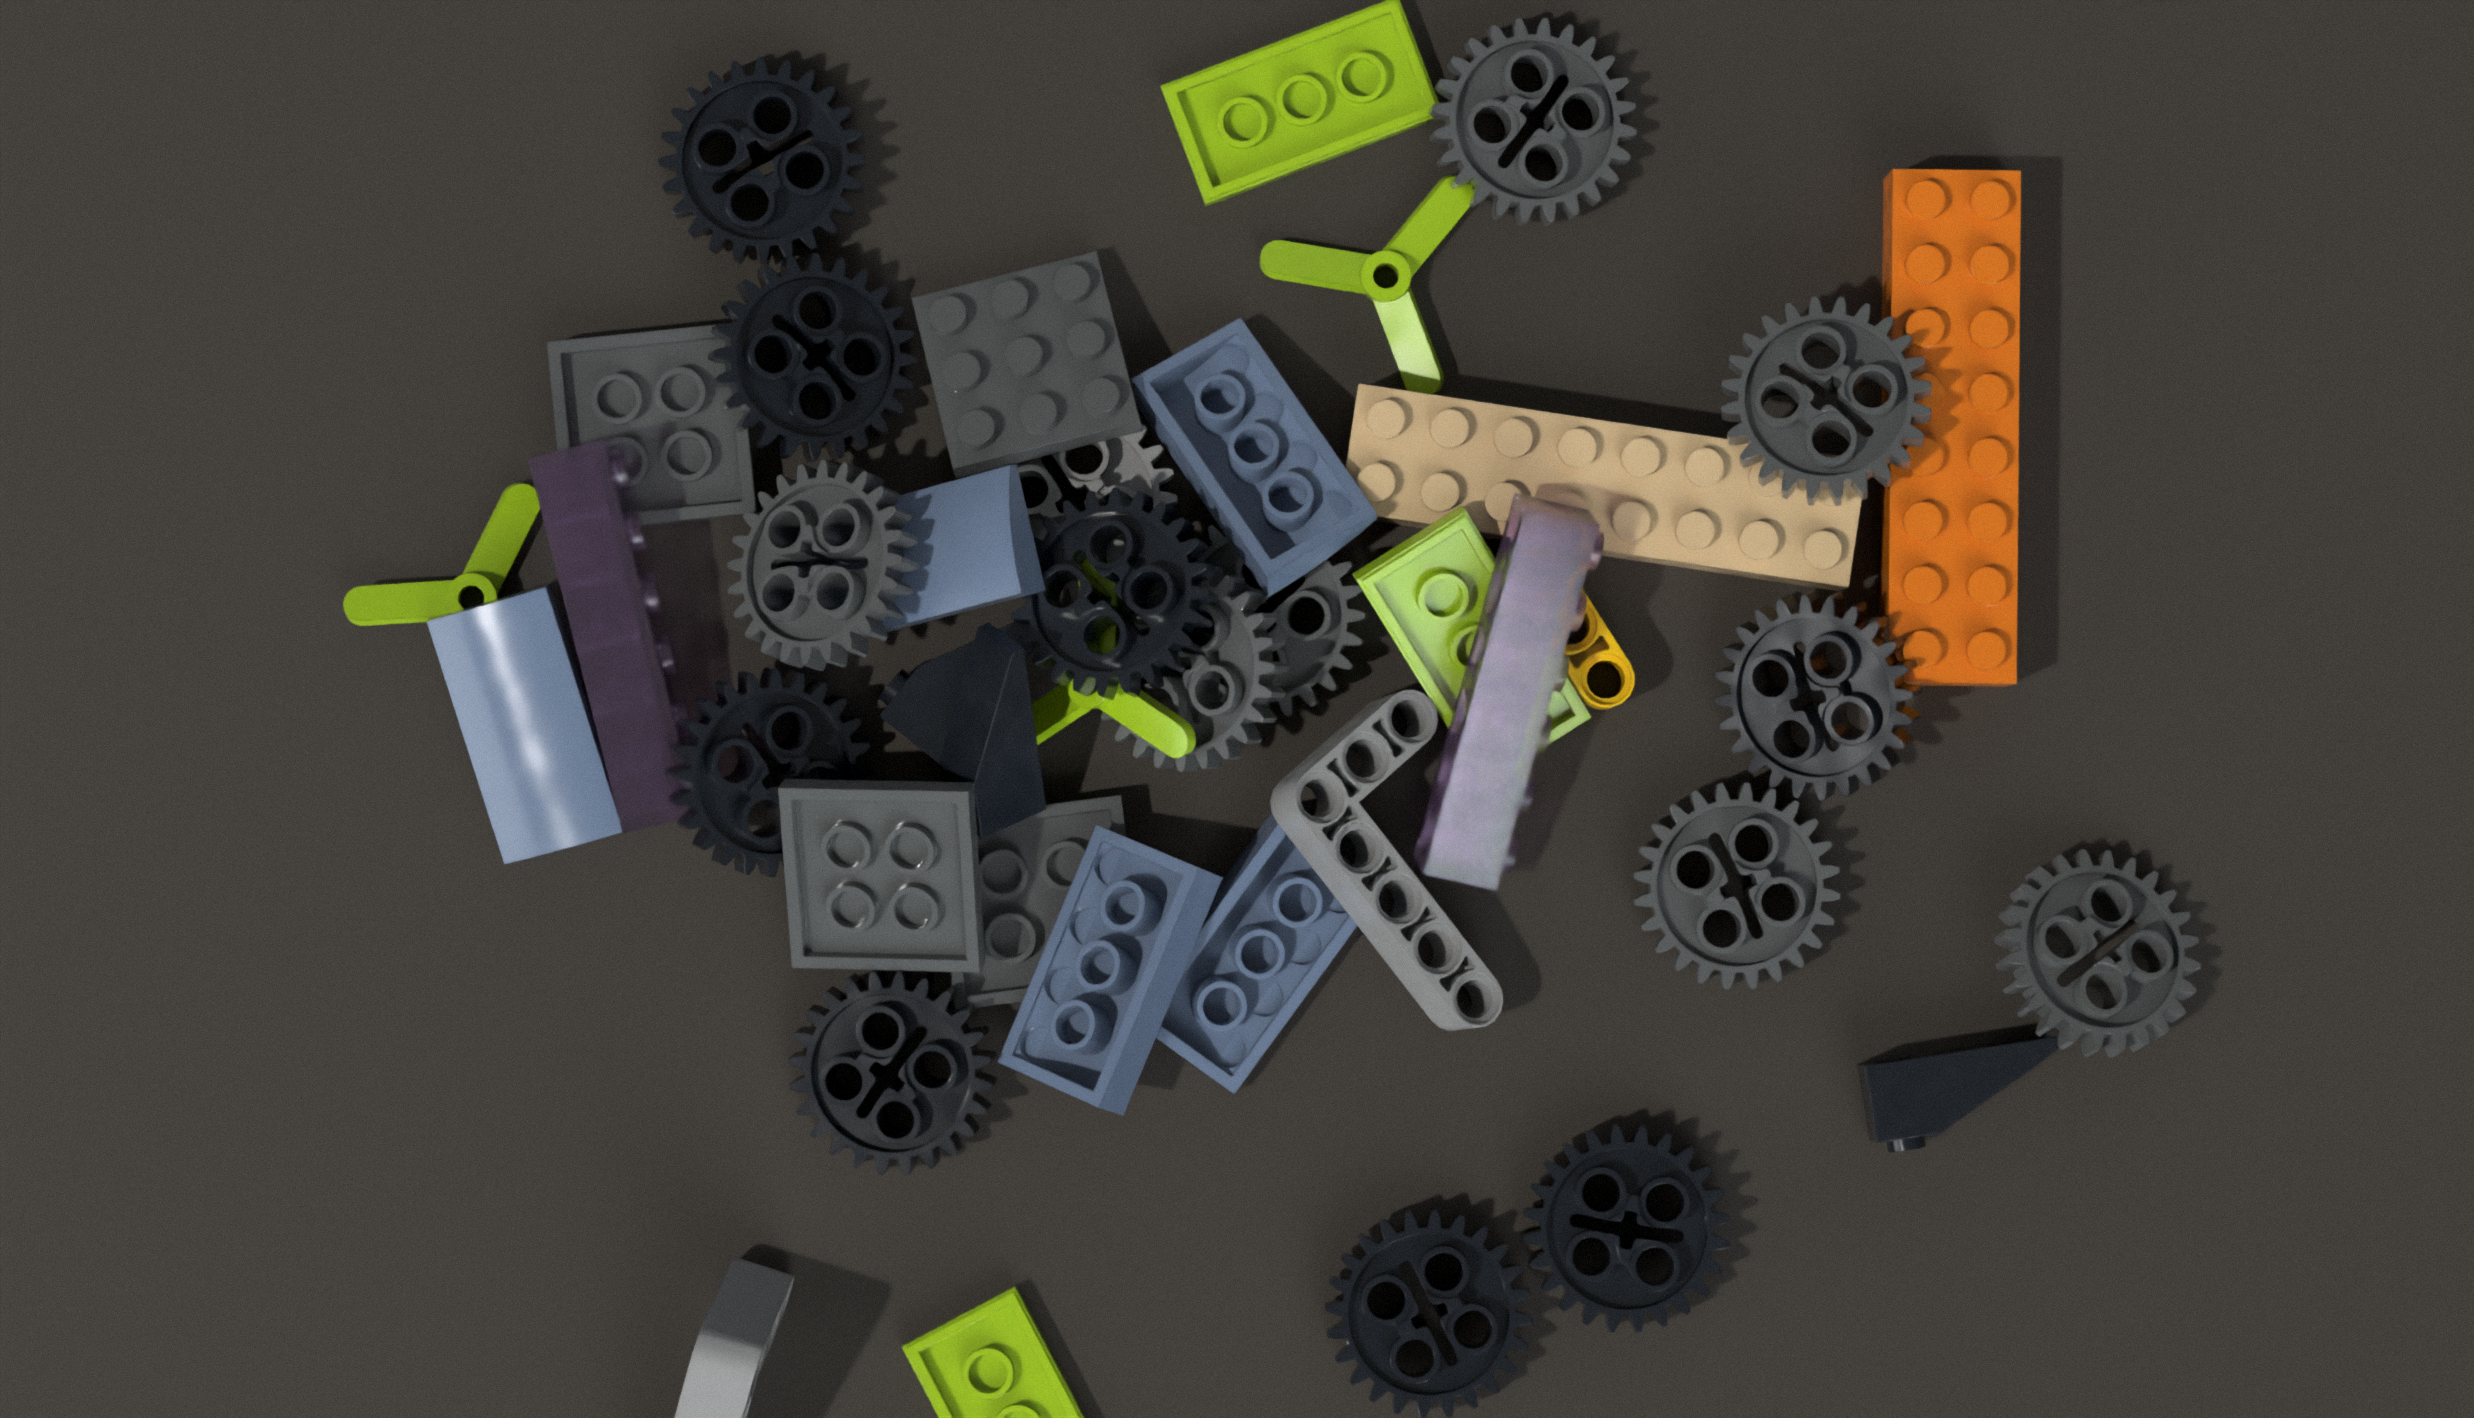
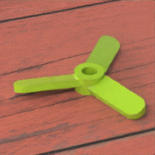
(1394, 305)
(484, 570)
(1139, 714)

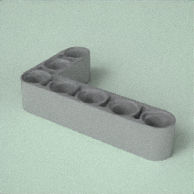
(1380, 864)
(734, 1341)

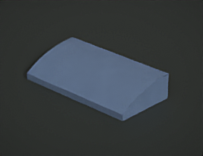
(1253, 455)
(969, 548)
(526, 723)
(1254, 958)
(1109, 970)

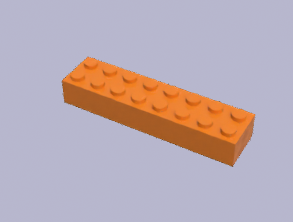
(1955, 509)

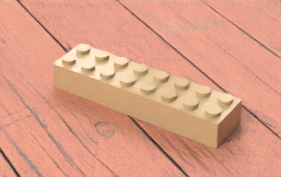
(1649, 488)

